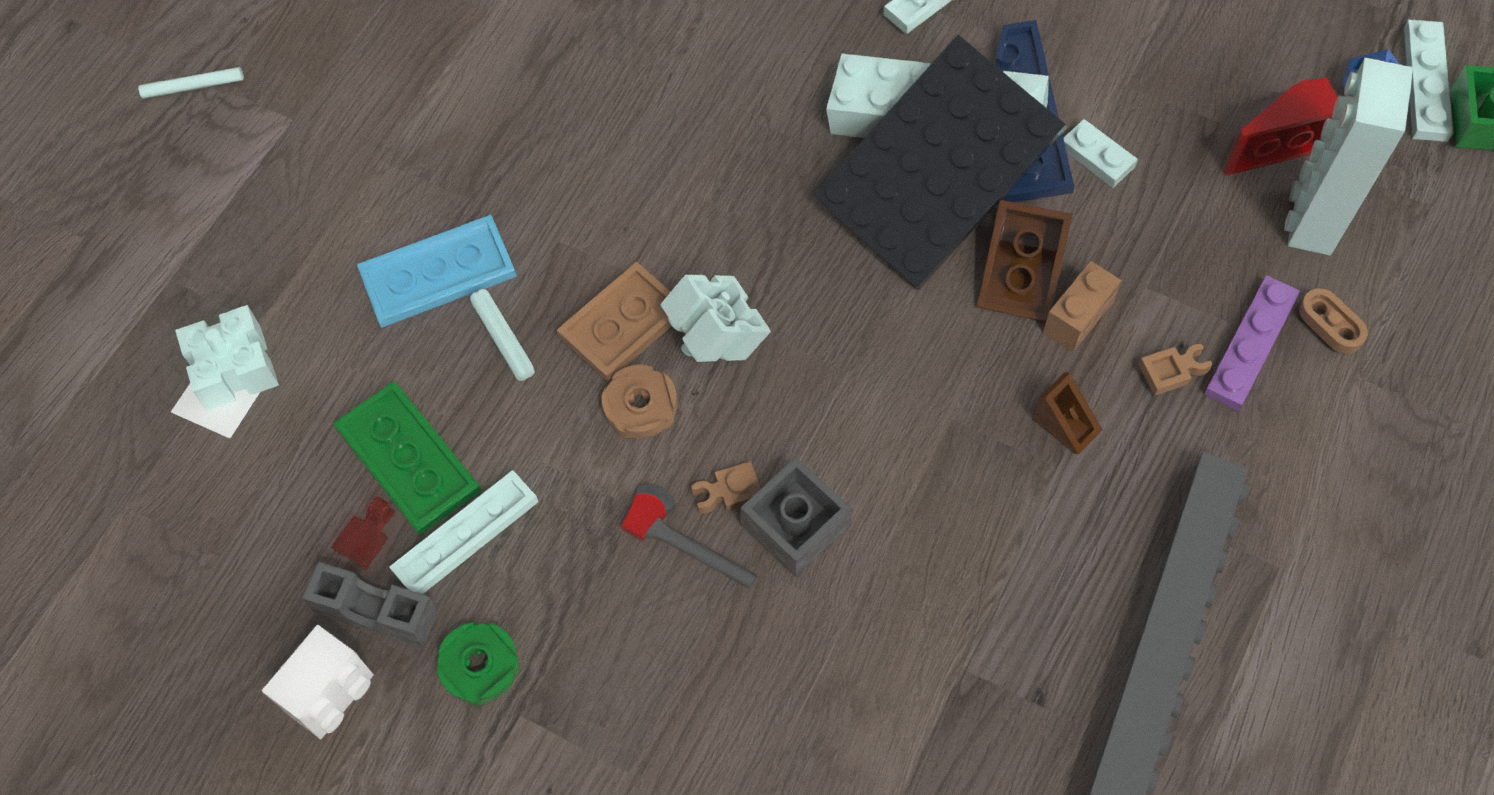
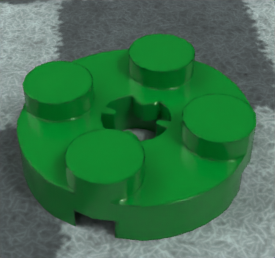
(481, 685)

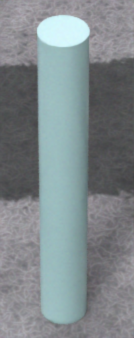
(191, 82)

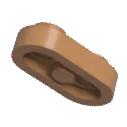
(1335, 320)

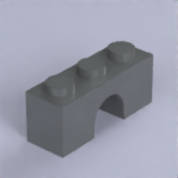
(348, 599)

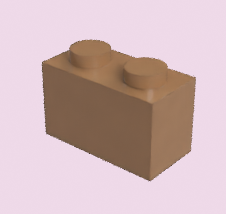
(1082, 306)

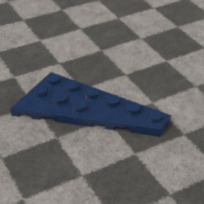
(1050, 175)

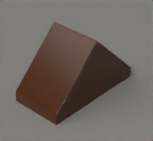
(1067, 415)

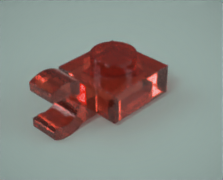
(363, 538)

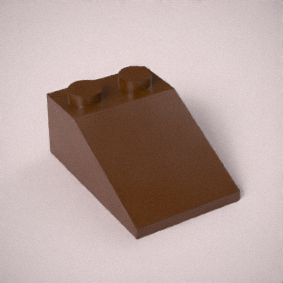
(1024, 260)

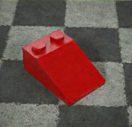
(1284, 128)

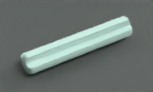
(502, 335)

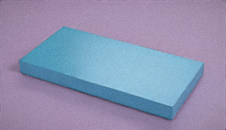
(436, 270)

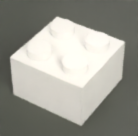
(319, 682)

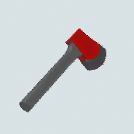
(646, 520)

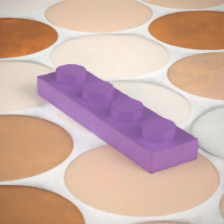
(1252, 343)

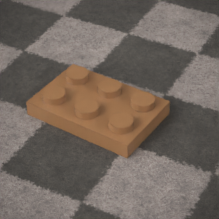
(618, 322)

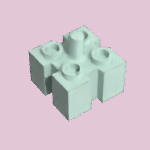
(714, 318)
(226, 358)

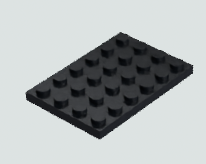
(939, 161)

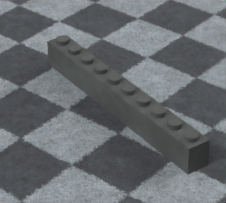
(1170, 629)

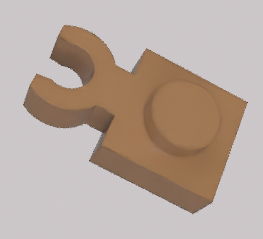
(1170, 371)
(732, 487)

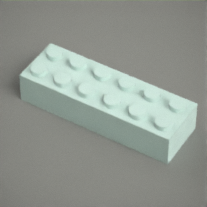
(872, 85)
(1349, 156)

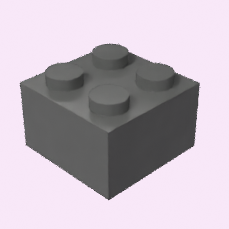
(796, 516)

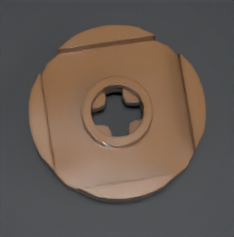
(635, 421)

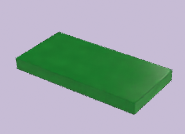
(407, 457)

